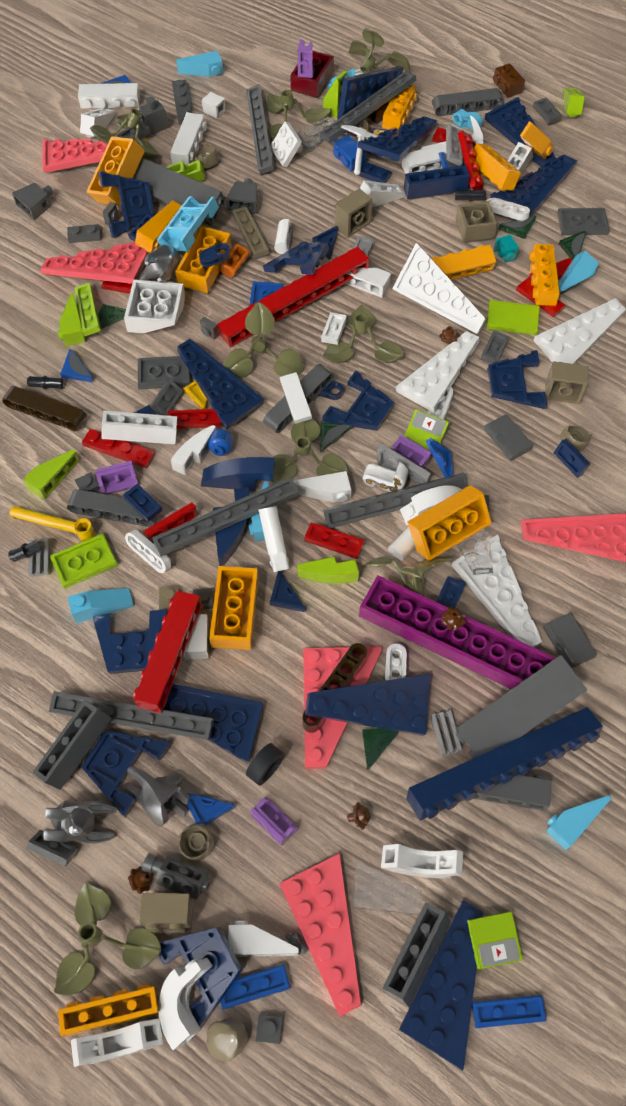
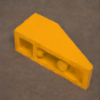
(537, 140)

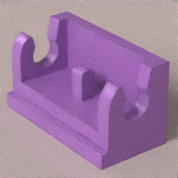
(305, 59)
(412, 451)
(116, 477)
(273, 821)

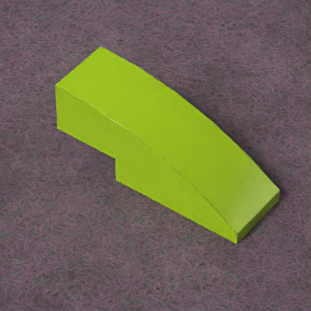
(192, 170)
(329, 571)

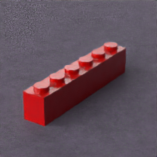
(167, 652)

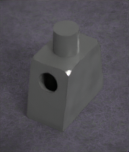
(154, 116)
(243, 195)
(33, 199)

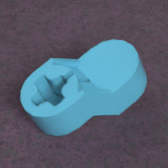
(462, 119)

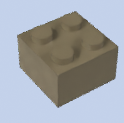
(353, 212)
(476, 221)
(566, 382)
(166, 911)

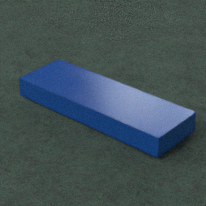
(256, 986)
(508, 1011)

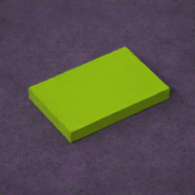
(513, 317)
(83, 561)

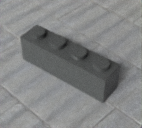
(72, 745)
(521, 792)
(417, 954)

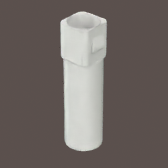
(274, 538)

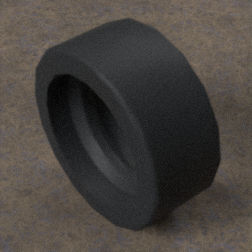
(264, 764)

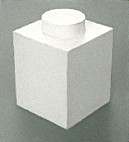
(213, 105)

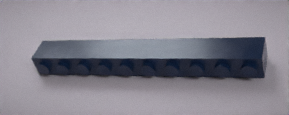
(503, 764)

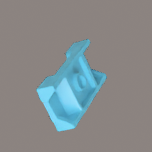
(186, 222)

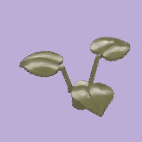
(359, 48)
(286, 101)
(124, 121)
(258, 322)
(361, 322)
(302, 435)
(418, 571)
(74, 970)

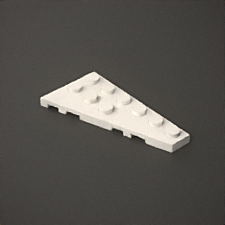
(430, 287)
(576, 336)
(437, 375)
(501, 595)

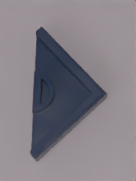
(327, 237)
(284, 595)

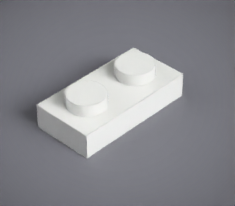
(334, 328)

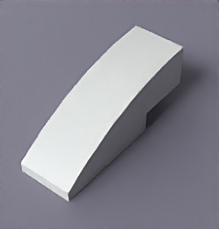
(192, 450)

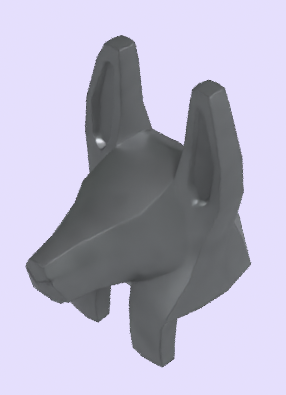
(160, 264)
(158, 794)
(76, 822)

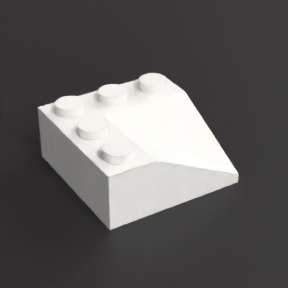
(153, 305)

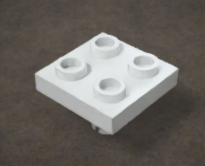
(286, 144)

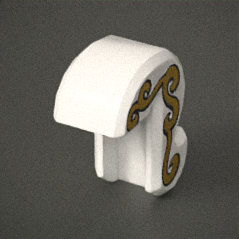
(385, 478)

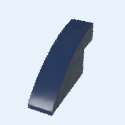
(239, 473)
(230, 537)

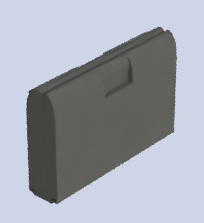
(508, 437)
(569, 640)

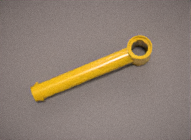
(55, 522)

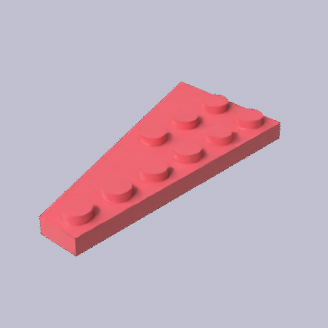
(70, 153)
(590, 534)

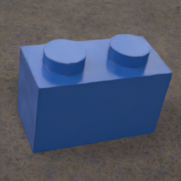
(345, 151)

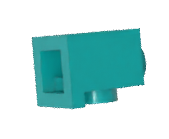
(506, 248)

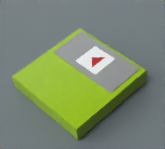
(425, 426)
(494, 940)

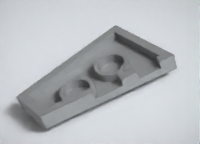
(390, 459)

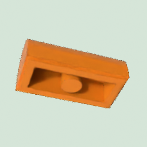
(234, 262)

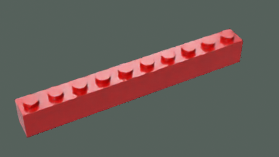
(297, 294)

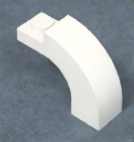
(426, 500)
(420, 862)
(174, 1009)
(117, 1043)

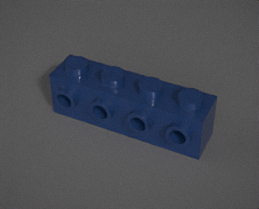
(436, 182)

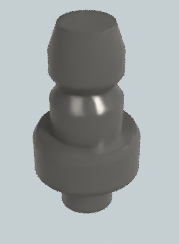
(294, 940)

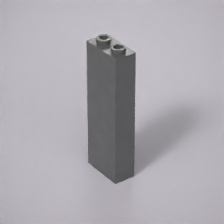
(169, 185)
(521, 708)

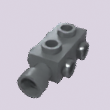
(177, 879)

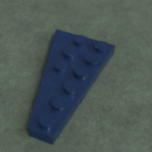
(362, 86)
(510, 121)
(398, 142)
(536, 187)
(223, 390)
(387, 705)
(234, 717)
(444, 1000)

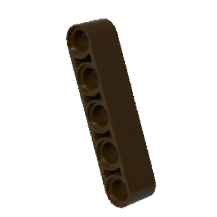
(44, 408)
(339, 678)

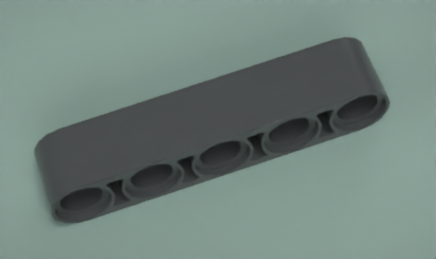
(469, 101)
(312, 385)
(106, 507)

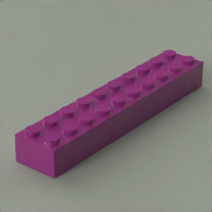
(471, 646)

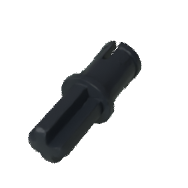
(470, 195)
(45, 382)
(26, 550)

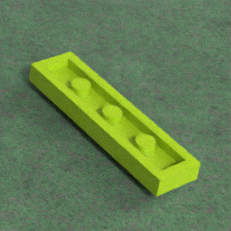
(87, 309)

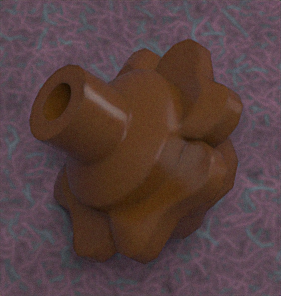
(449, 335)
(453, 618)
(359, 816)
(139, 880)

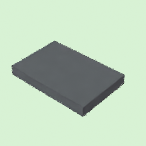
(576, 220)
(157, 370)

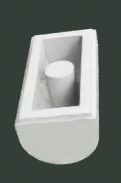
(283, 236)
(402, 545)

